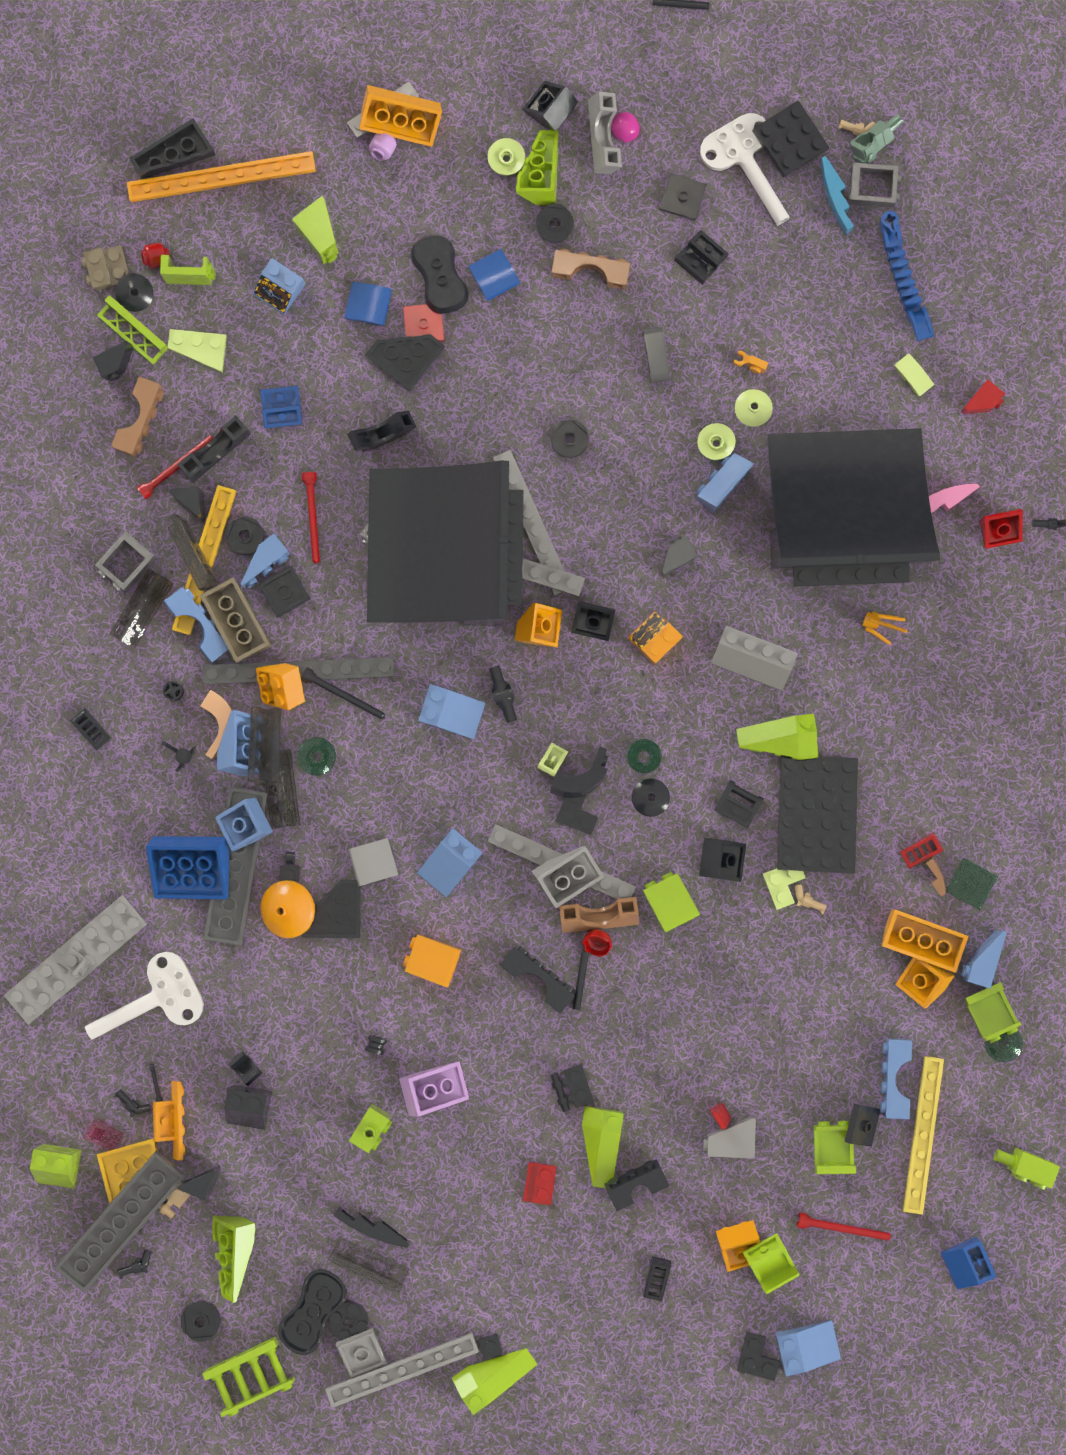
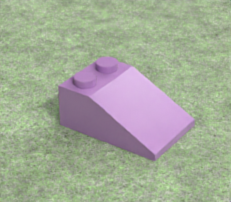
(434, 1089)

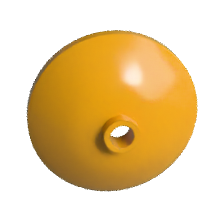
(297, 909)

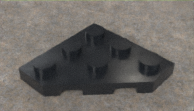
(406, 357)
(338, 913)

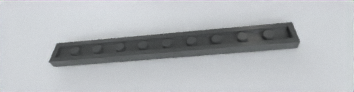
(323, 668)

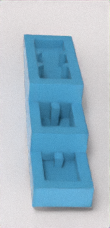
(834, 188)

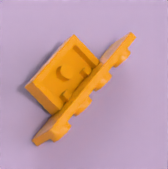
(168, 1120)

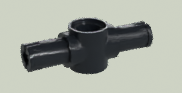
(503, 694)

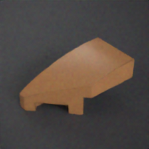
(938, 882)

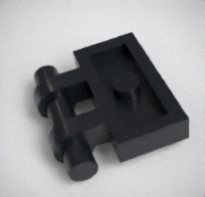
(577, 1085)

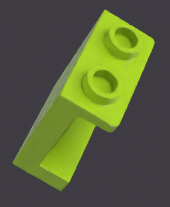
(187, 275)
(992, 1013)
(831, 1151)
(771, 1263)

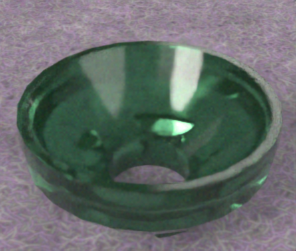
(651, 748)

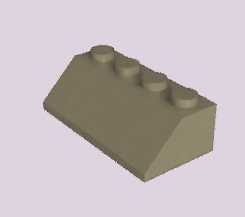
(236, 620)

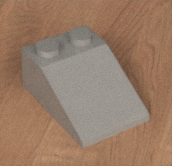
(567, 875)

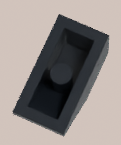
(114, 361)

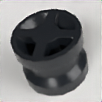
(170, 689)
(376, 1045)

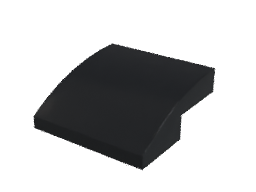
(707, 251)

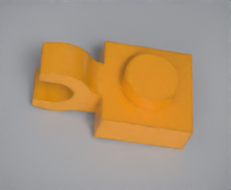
(756, 365)

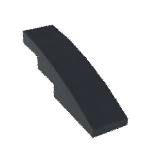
(379, 1231)

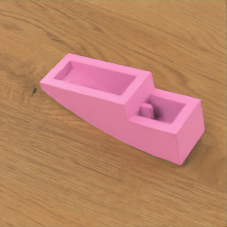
(951, 496)

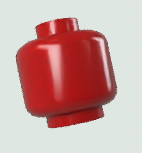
(152, 255)

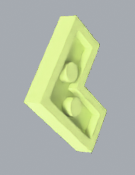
(777, 884)

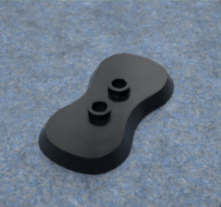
(443, 286)
(304, 1325)

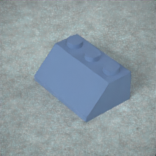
(723, 482)

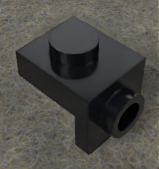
(245, 1068)

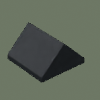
(192, 499)
(593, 621)
(202, 1184)

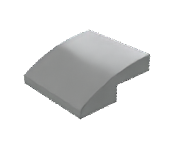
(373, 862)

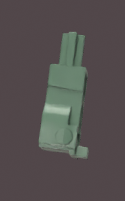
(869, 143)

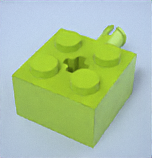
(369, 1129)
(1029, 1166)

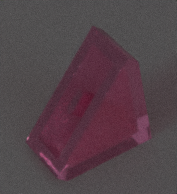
(103, 1134)

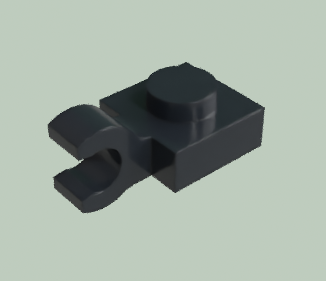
(289, 871)

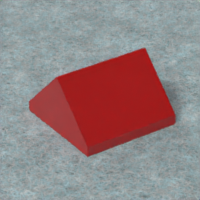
(1002, 528)

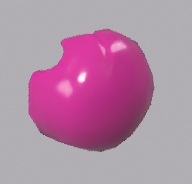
(625, 127)

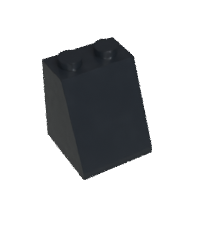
(247, 1106)

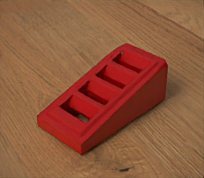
(933, 837)
(721, 1115)

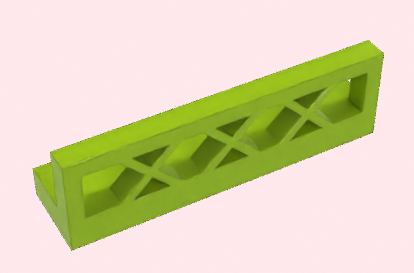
(136, 324)

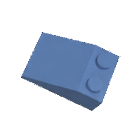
(451, 711)
(234, 745)
(449, 862)
(983, 963)
(807, 1347)

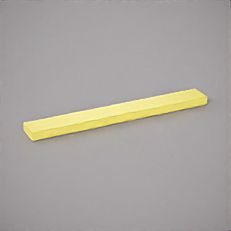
(923, 1135)

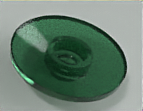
(309, 749)
(1005, 1054)

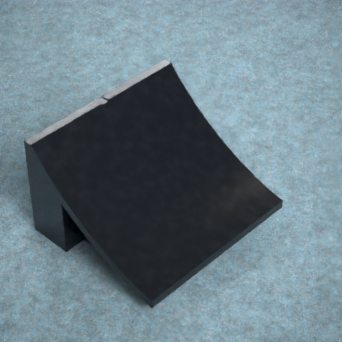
(850, 506)
(444, 544)

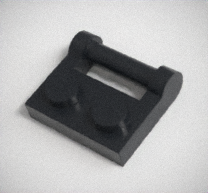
(736, 810)

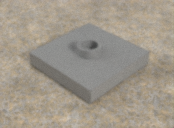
(361, 1353)

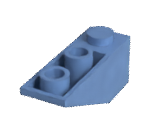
(267, 552)

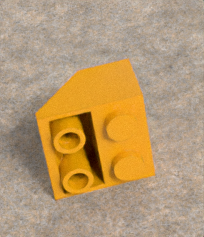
(280, 685)

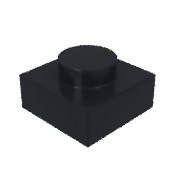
(490, 1346)

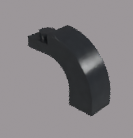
(382, 433)
(580, 785)

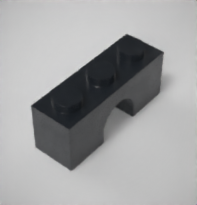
(620, 1187)

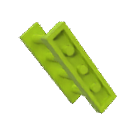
(233, 1365)

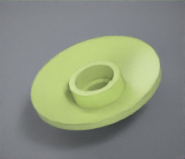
(503, 148)
(747, 414)
(713, 433)

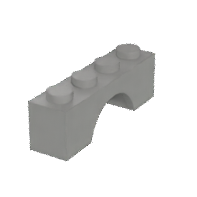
(601, 114)

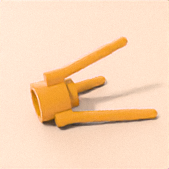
(873, 620)

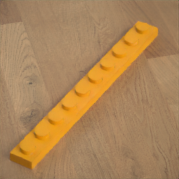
(221, 176)

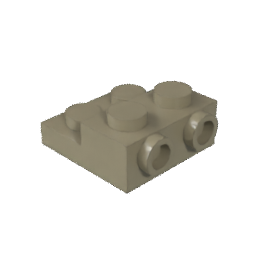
(105, 267)

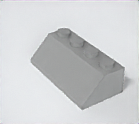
(754, 658)

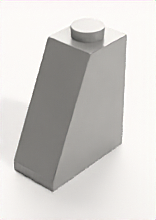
(733, 1141)

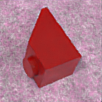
(985, 399)

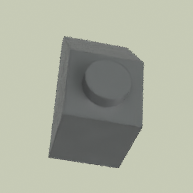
(678, 555)

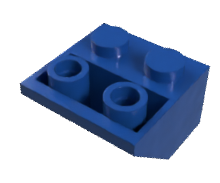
(968, 1264)

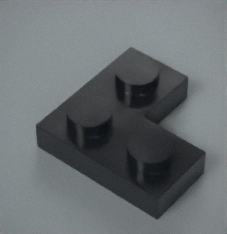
(572, 816)
(752, 1361)

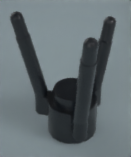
(182, 755)

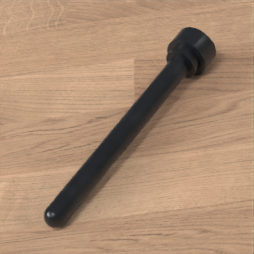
(310, 677)

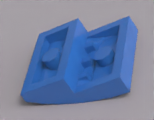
(494, 274)
(368, 303)
(281, 415)

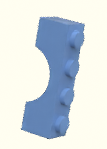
(181, 603)
(897, 1053)

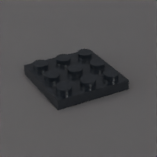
(790, 139)

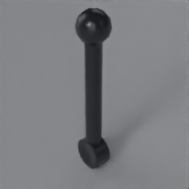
(152, 1069)

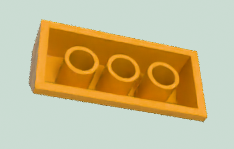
(400, 115)
(924, 940)

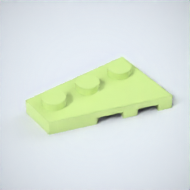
(199, 346)

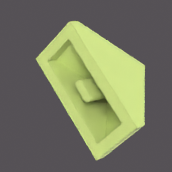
(552, 760)

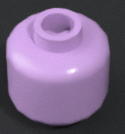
(382, 146)

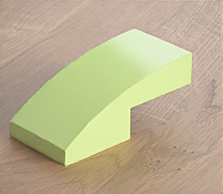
(913, 374)

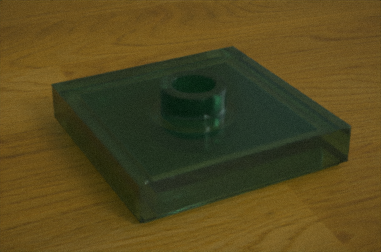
(971, 884)

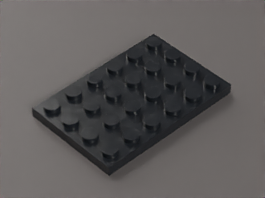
(817, 814)

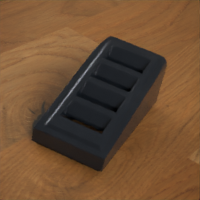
(80, 716)
(662, 1263)

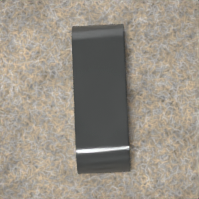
(656, 354)

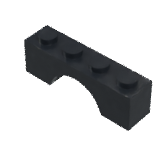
(225, 441)
(557, 995)

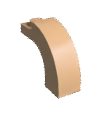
(221, 710)

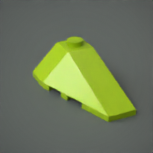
(539, 174)
(602, 1139)

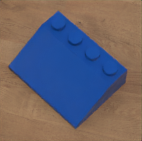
(189, 867)

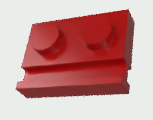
(539, 1183)

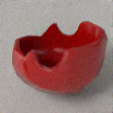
(600, 937)

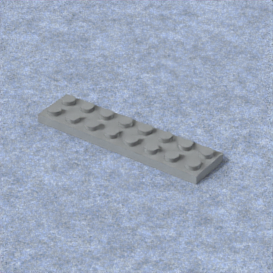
(94, 941)

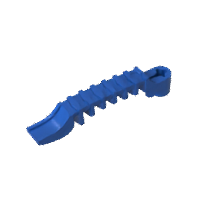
(892, 242)

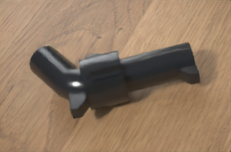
(1051, 523)
(132, 1105)
(137, 1266)

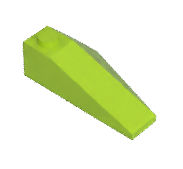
(786, 736)
(235, 1244)
(487, 1380)

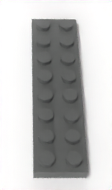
(228, 916)
(120, 1221)

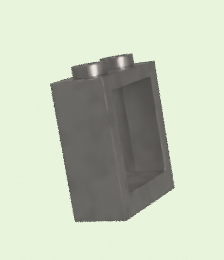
(856, 199)
(138, 572)

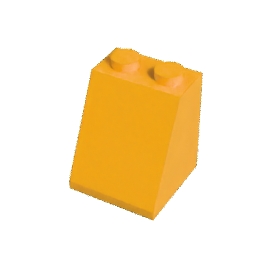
(432, 960)

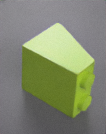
(317, 231)
(670, 901)
(55, 1165)

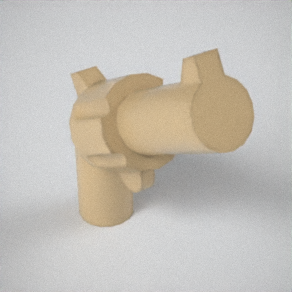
(856, 129)
(807, 901)

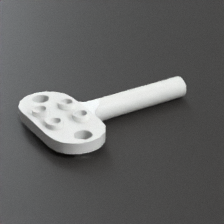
(736, 146)
(171, 989)

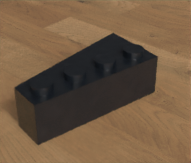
(173, 151)

